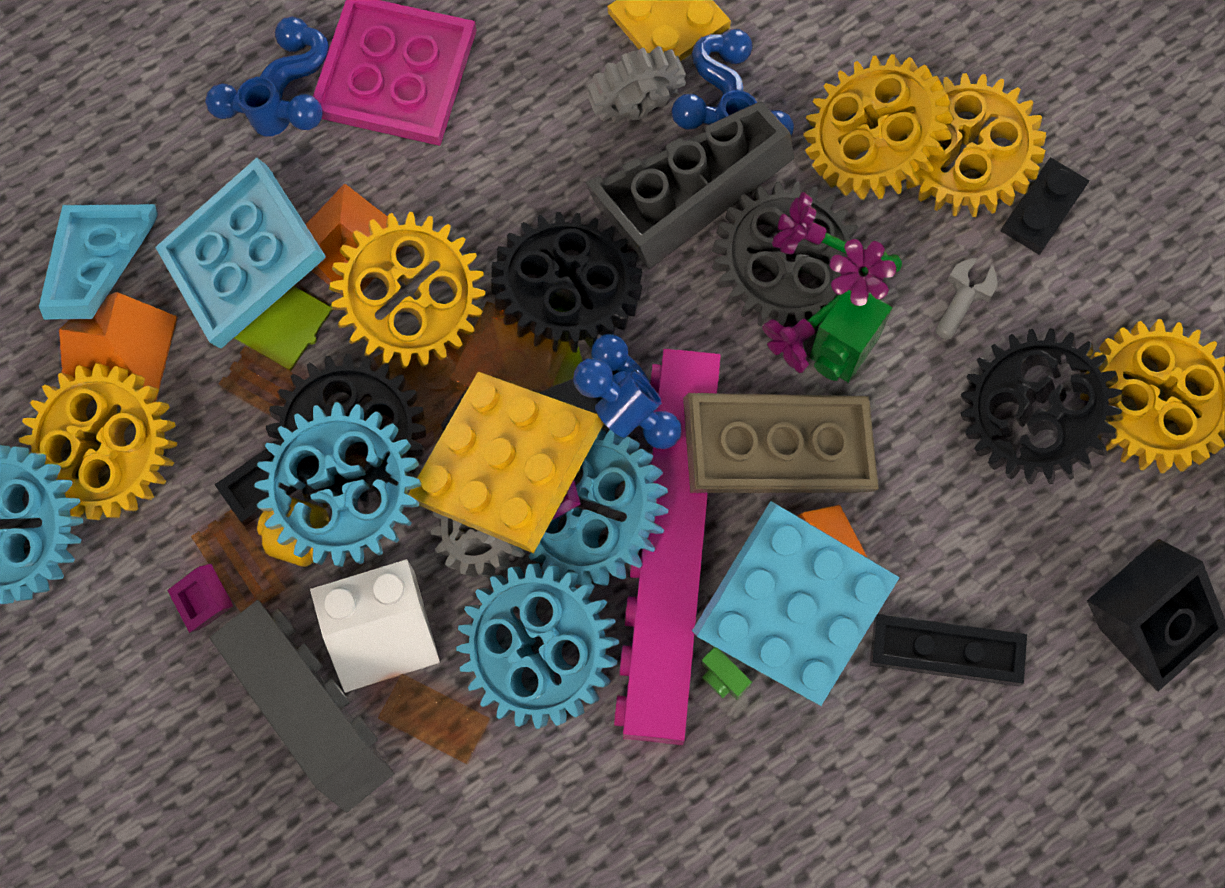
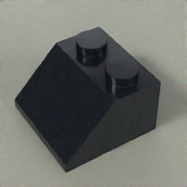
(1159, 612)

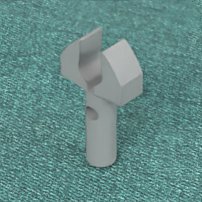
(964, 296)

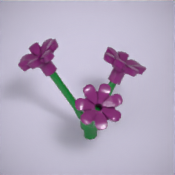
(860, 273)

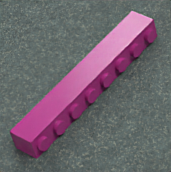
(670, 575)

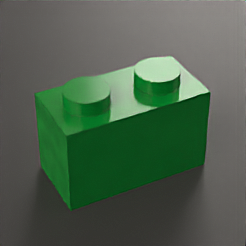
(848, 336)

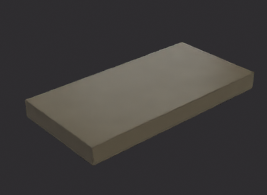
(779, 443)

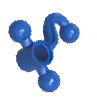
(734, 47)
(262, 96)
(626, 396)

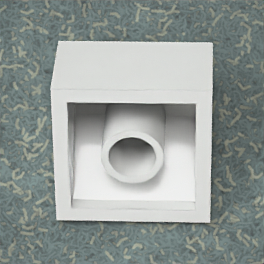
(375, 625)

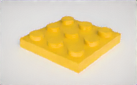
(506, 460)

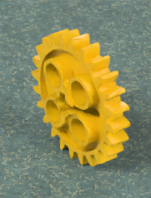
(878, 127)
(1001, 167)
(378, 259)
(1178, 361)
(130, 465)

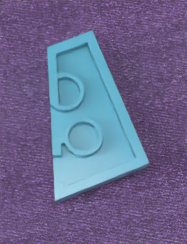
(90, 255)

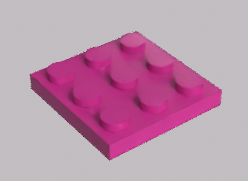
(394, 69)

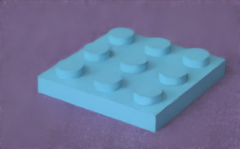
(239, 253)
(795, 604)

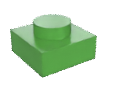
(724, 675)

